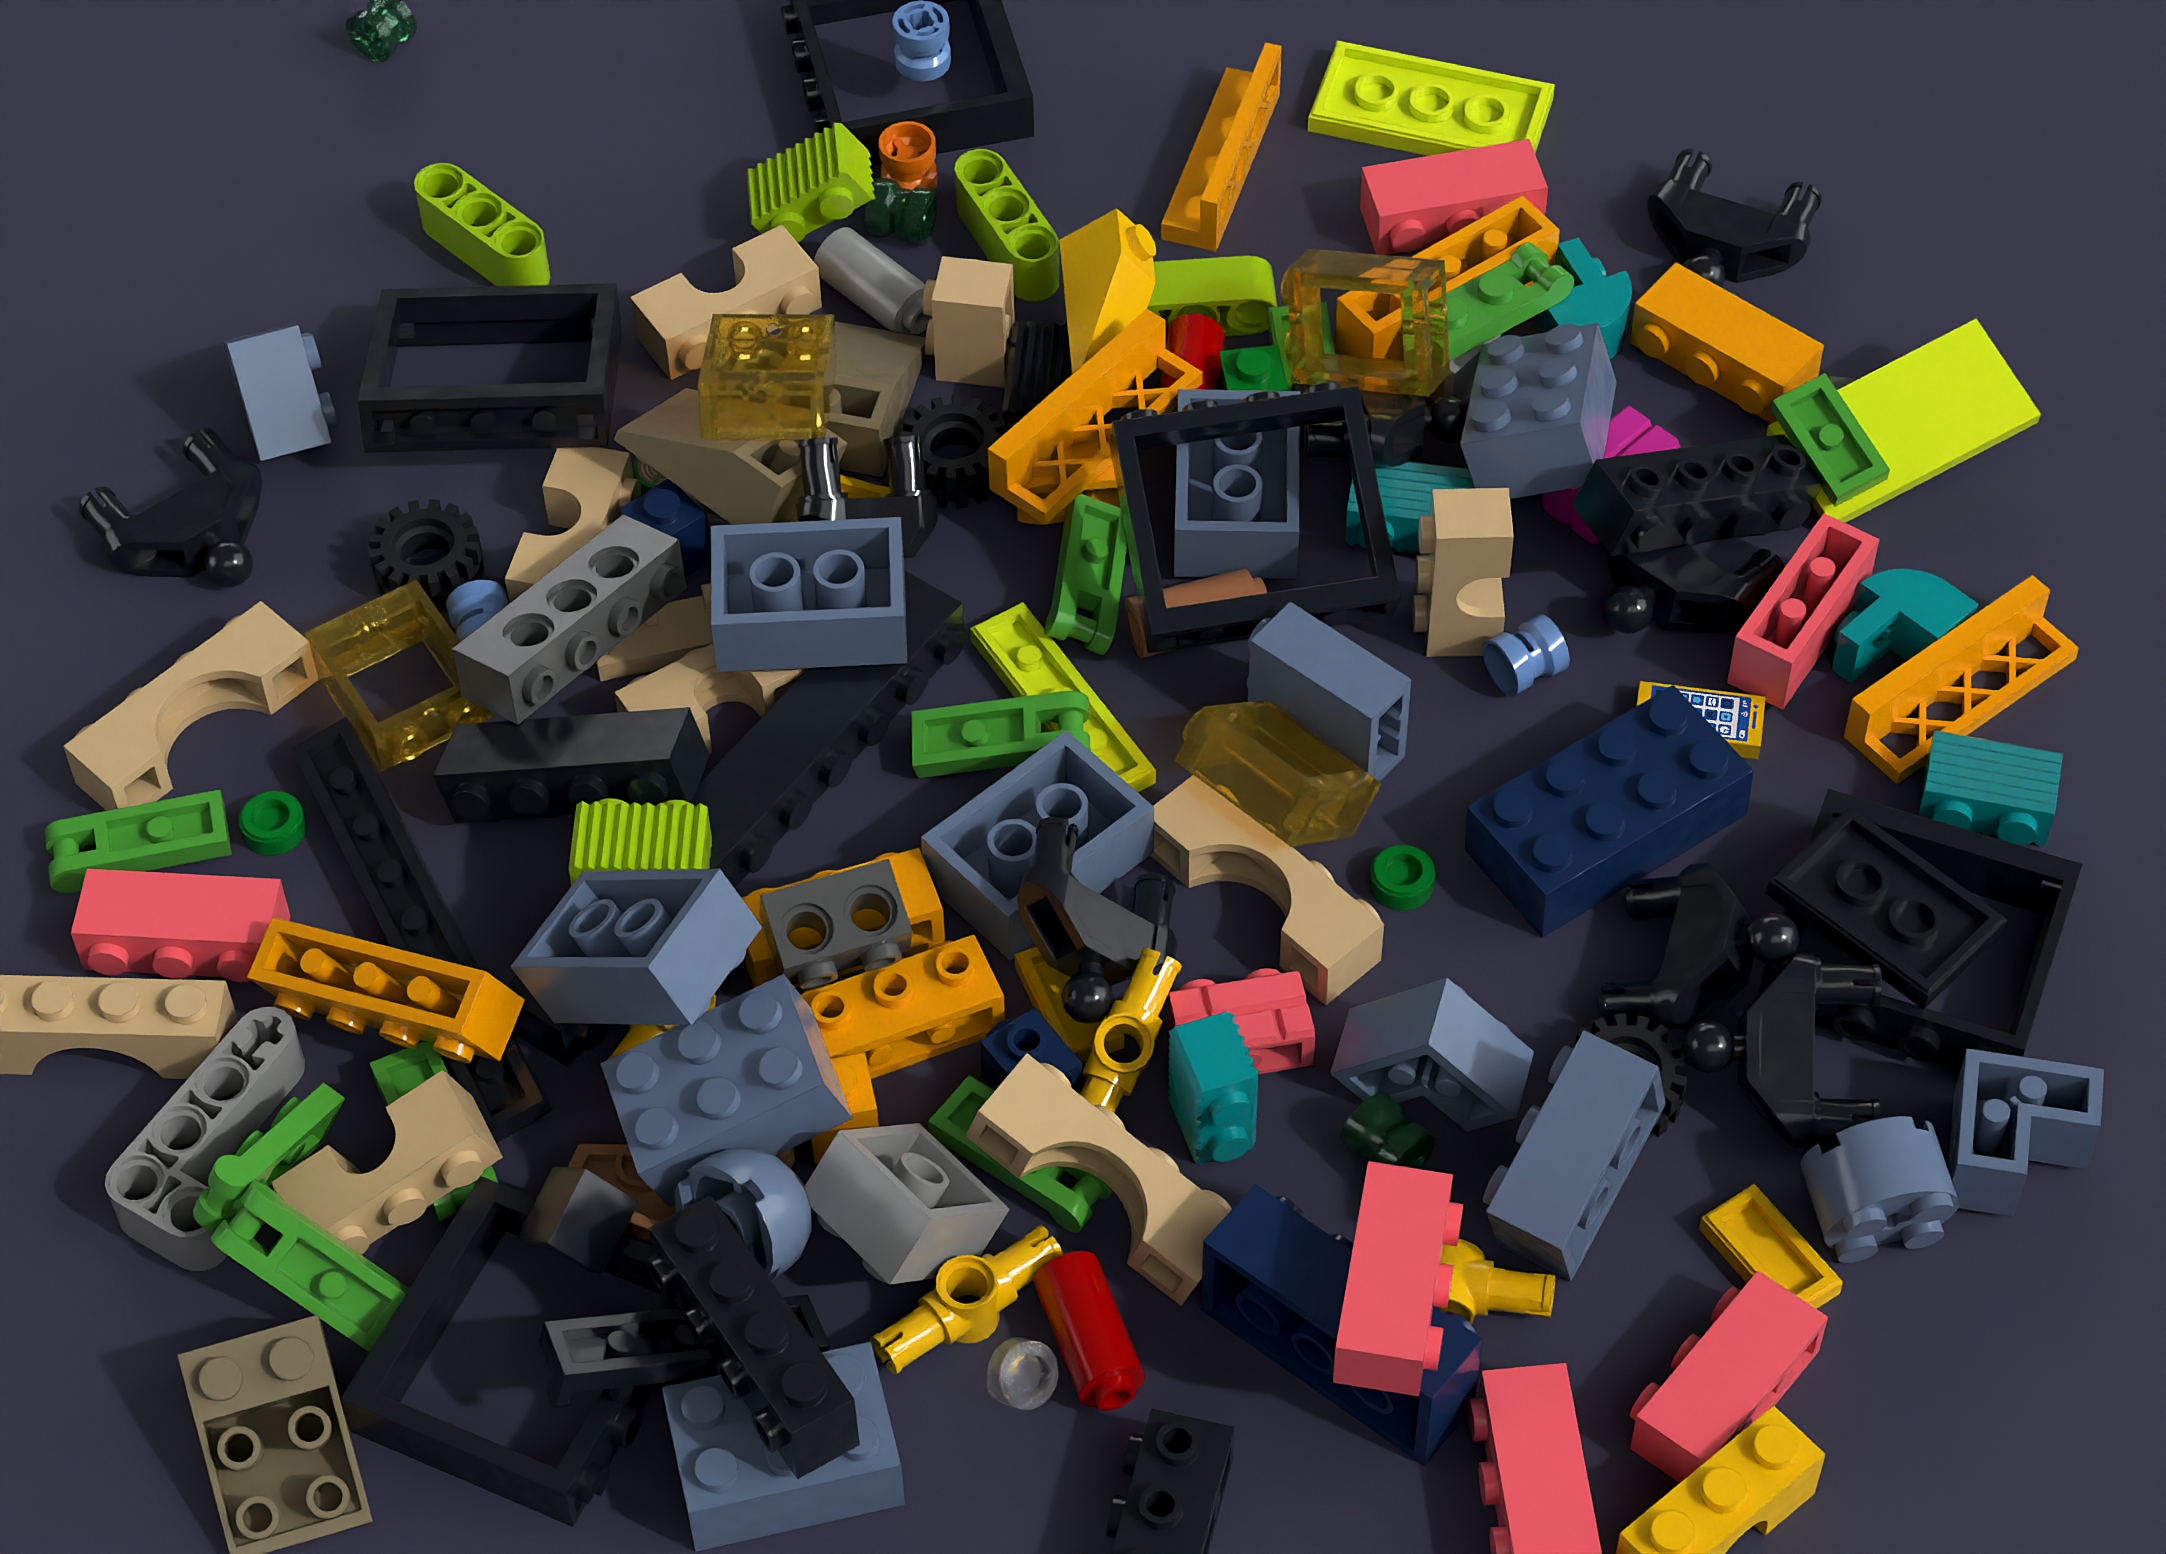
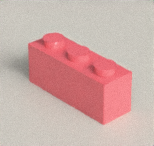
(1433, 196)
(1802, 611)
(174, 923)
(1397, 1279)
(1727, 1376)
(1533, 1462)

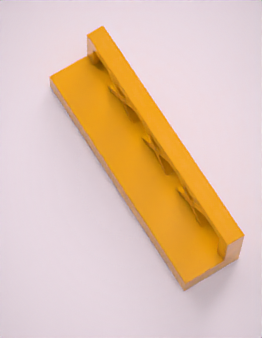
(1223, 153)
(1075, 407)
(1949, 662)

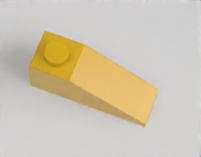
(1105, 281)

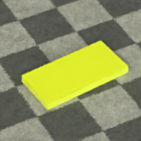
(1424, 103)
(1932, 413)

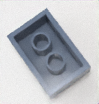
(1539, 410)
(1237, 499)
(808, 594)
(992, 839)
(637, 947)
(732, 1079)
(1574, 1154)
(746, 1492)

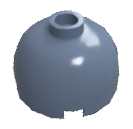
(758, 1198)

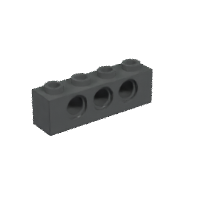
(569, 619)

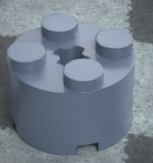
(1880, 1187)

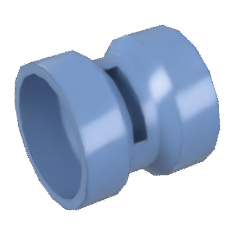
(921, 40)
(474, 605)
(1525, 655)

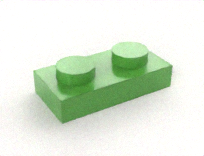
(1830, 439)

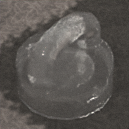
(1022, 1373)

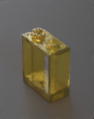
(1423, 314)
(790, 367)
(400, 621)
(1277, 772)

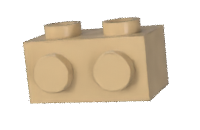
(970, 321)

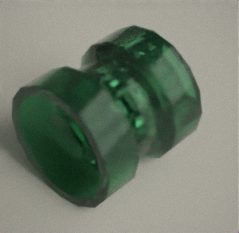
(902, 211)
(1385, 1135)

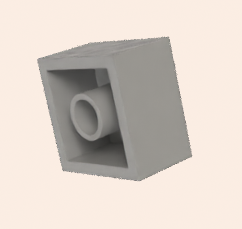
(902, 1201)

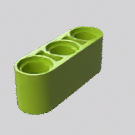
(1007, 223)
(480, 227)
(1227, 289)

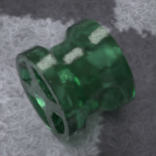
(381, 28)

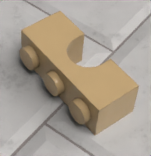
(770, 278)
(580, 494)
(1467, 555)
(698, 685)
(436, 1149)

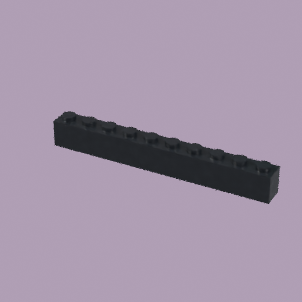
(787, 764)

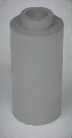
(872, 281)

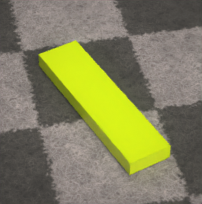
(1035, 665)

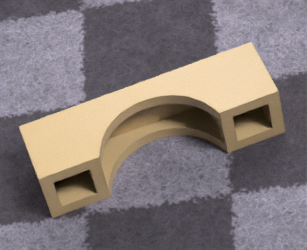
(247, 665)
(1325, 929)
(154, 1020)
(1044, 1123)

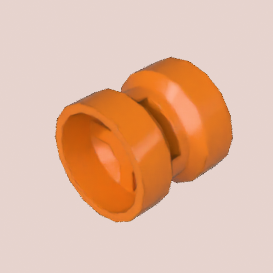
(908, 155)

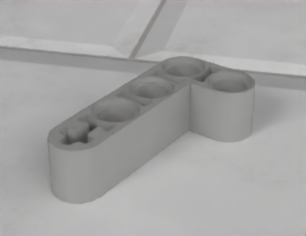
(256, 1063)

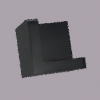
(578, 1217)

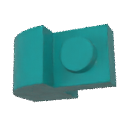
(1593, 297)
(1899, 613)

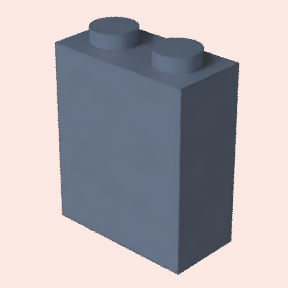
(1331, 688)

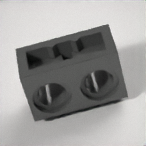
(828, 908)

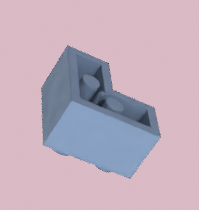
(279, 391)
(1435, 1047)
(2015, 1113)

